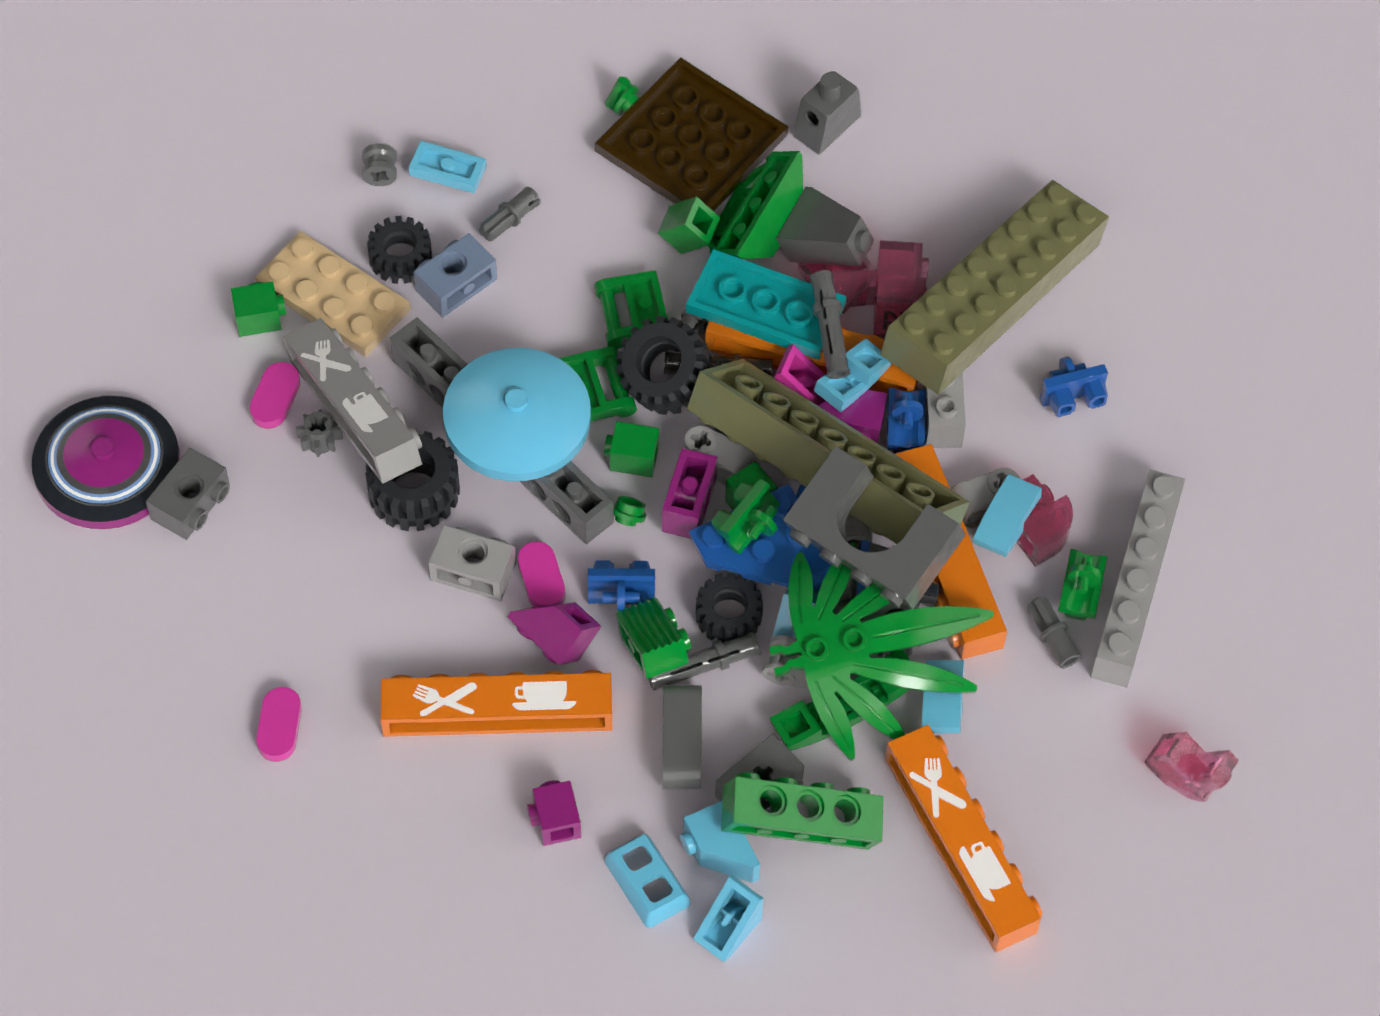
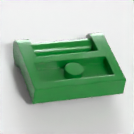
(642, 300)
(584, 366)

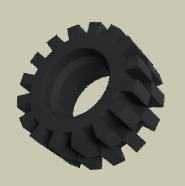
(393, 234)

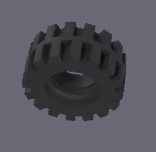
(728, 589)

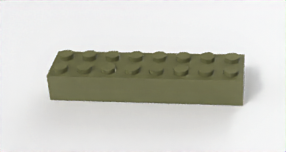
(994, 286)
(799, 438)

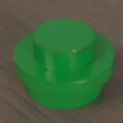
(629, 511)

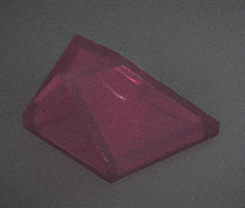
(851, 281)

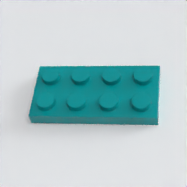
(758, 303)

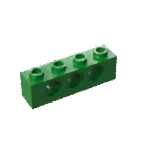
(745, 815)

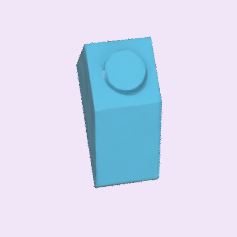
(716, 849)

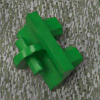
(752, 516)
(1082, 585)

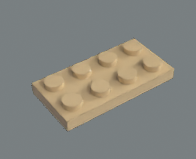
(330, 288)

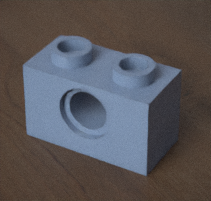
(447, 291)

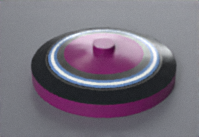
(103, 461)

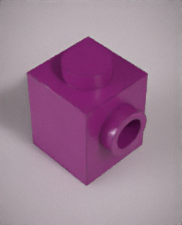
(555, 812)

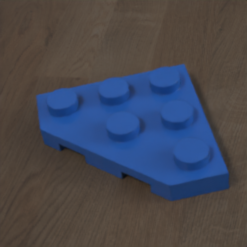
(767, 557)

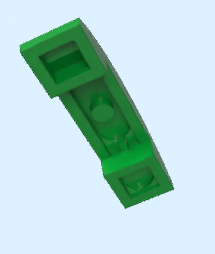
(802, 726)

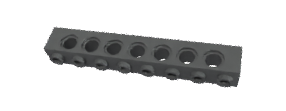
(565, 492)

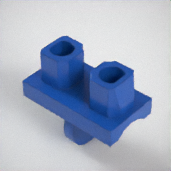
(1074, 382)
(905, 420)
(620, 585)

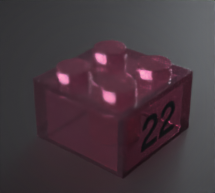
(899, 281)

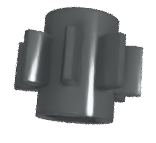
(318, 433)

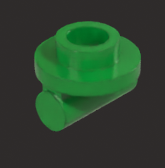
(622, 95)

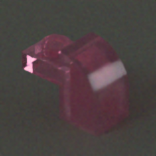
(1046, 526)
(1188, 768)

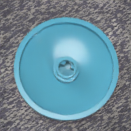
(516, 414)

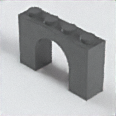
(900, 571)

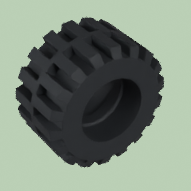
(645, 347)
(421, 504)

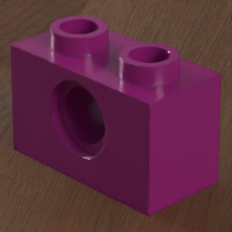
(689, 492)

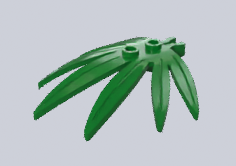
(840, 645)

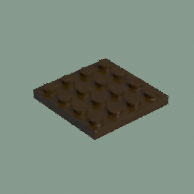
(691, 137)

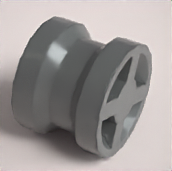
(379, 164)

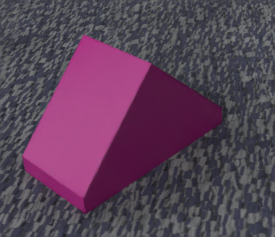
(800, 374)

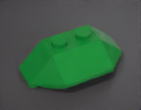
(760, 208)

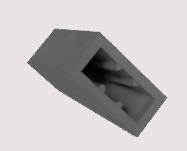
(824, 232)

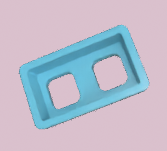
(633, 882)

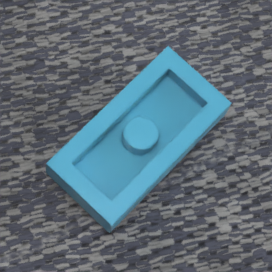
(447, 167)

